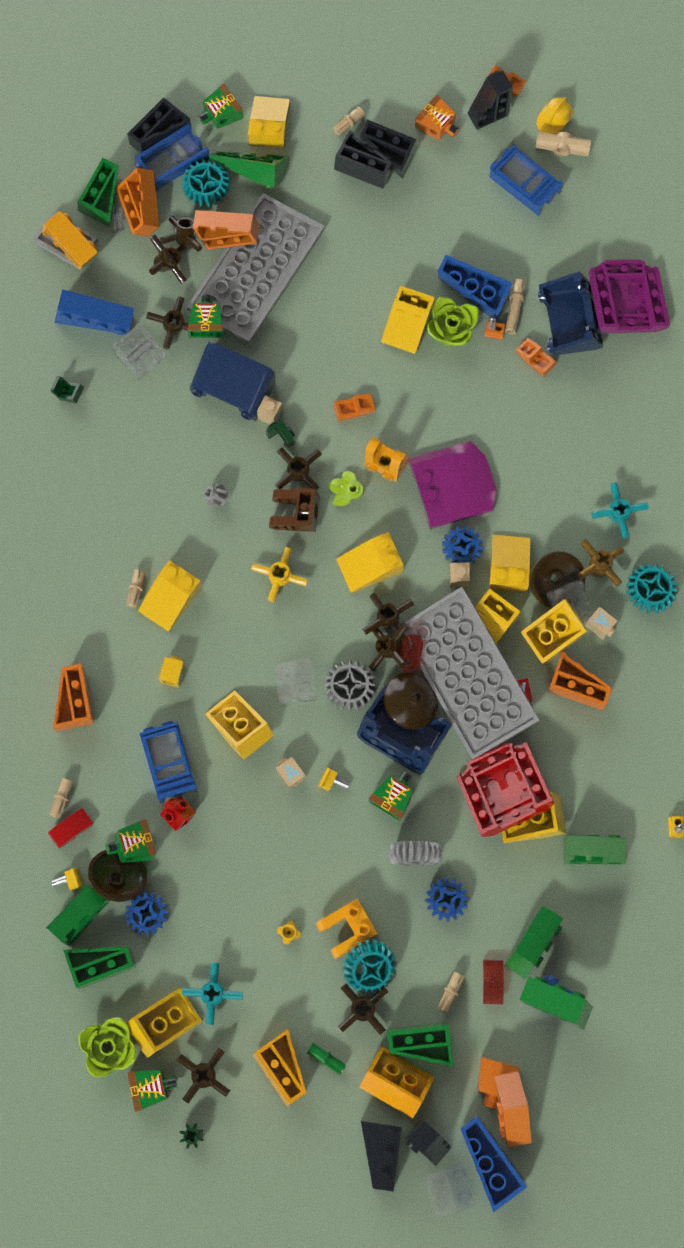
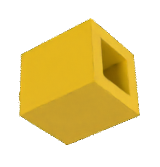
(172, 671)

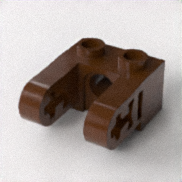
(306, 512)

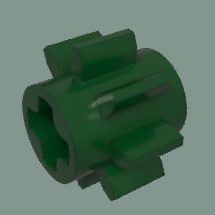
(190, 1141)

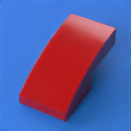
(70, 828)

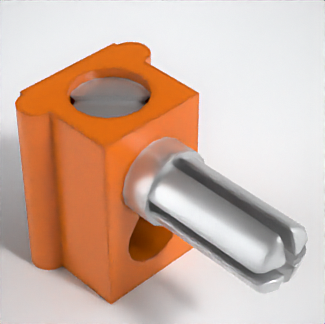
(492, 327)

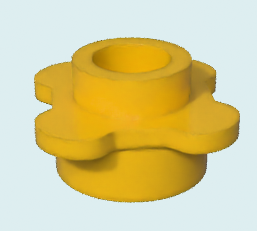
(290, 926)

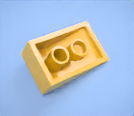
(268, 122)
(370, 563)
(509, 564)
(170, 596)
(554, 631)
(239, 725)
(544, 825)
(163, 1022)

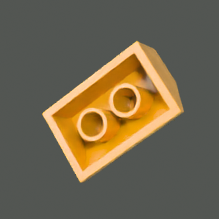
(397, 1082)

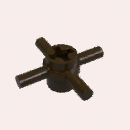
(183, 234)
(167, 259)
(171, 329)
(298, 462)
(391, 611)
(389, 647)
(363, 1001)
(197, 1083)

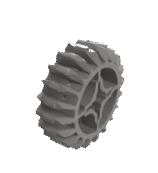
(331, 684)
(415, 853)

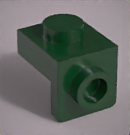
(66, 390)
(285, 433)

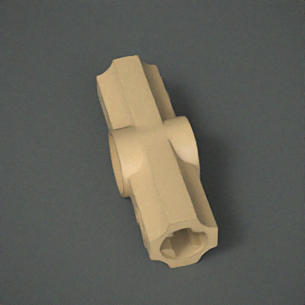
(563, 144)

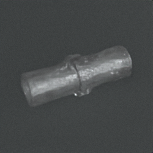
(119, 215)

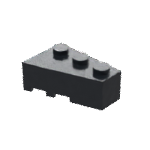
(491, 101)
(157, 125)
(391, 144)
(361, 162)
(428, 1142)
(382, 1152)

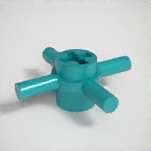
(615, 515)
(203, 993)

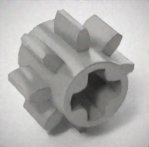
(216, 495)

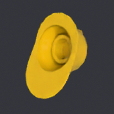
(554, 116)

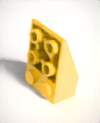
(408, 319)
(497, 614)

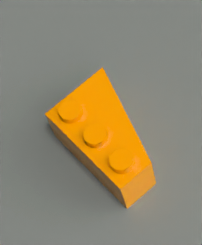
(70, 239)

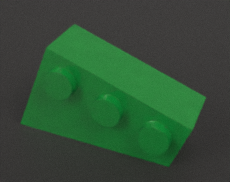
(594, 850)
(77, 915)
(535, 942)
(98, 964)
(556, 1001)
(422, 1042)

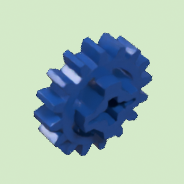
(470, 543)
(441, 887)
(143, 923)

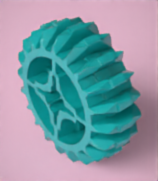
(200, 176)
(645, 585)
(372, 955)

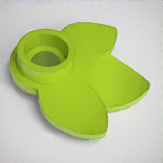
(343, 488)

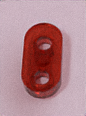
(412, 653)

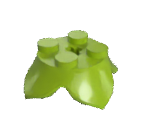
(446, 312)
(92, 1044)

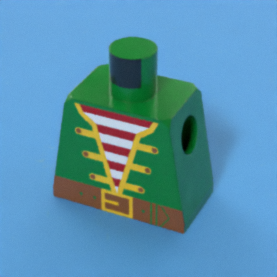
(221, 108)
(205, 319)
(393, 795)
(133, 843)
(149, 1088)

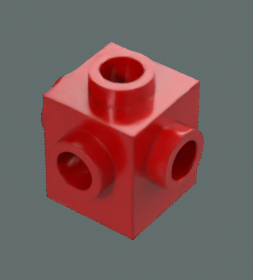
(177, 812)

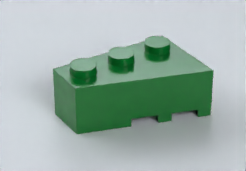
(100, 192)

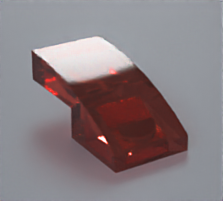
(493, 982)

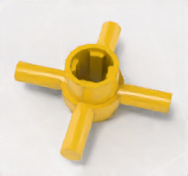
(275, 569)

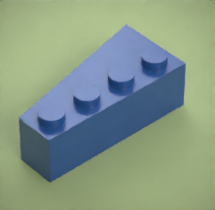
(475, 285)
(93, 313)
(494, 1167)

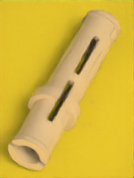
(516, 299)

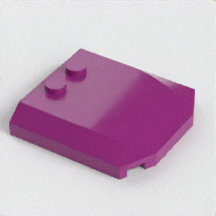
(628, 297)
(454, 484)

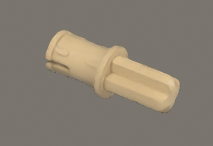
(348, 121)
(135, 589)
(61, 798)
(450, 992)

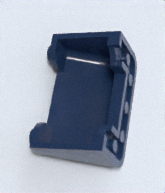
(571, 315)
(233, 379)
(407, 747)

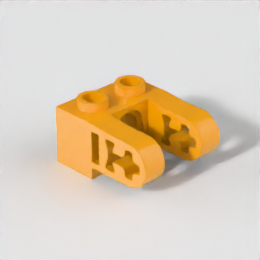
(377, 452)
(358, 922)

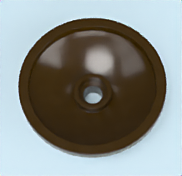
(559, 563)
(402, 704)
(108, 868)

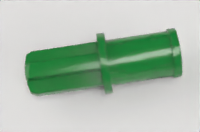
(326, 1058)

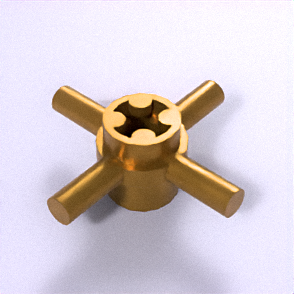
(601, 563)

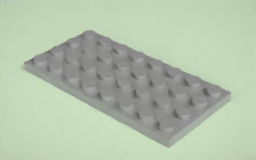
(254, 276)
(470, 674)

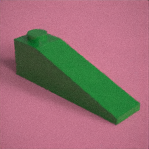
(261, 170)

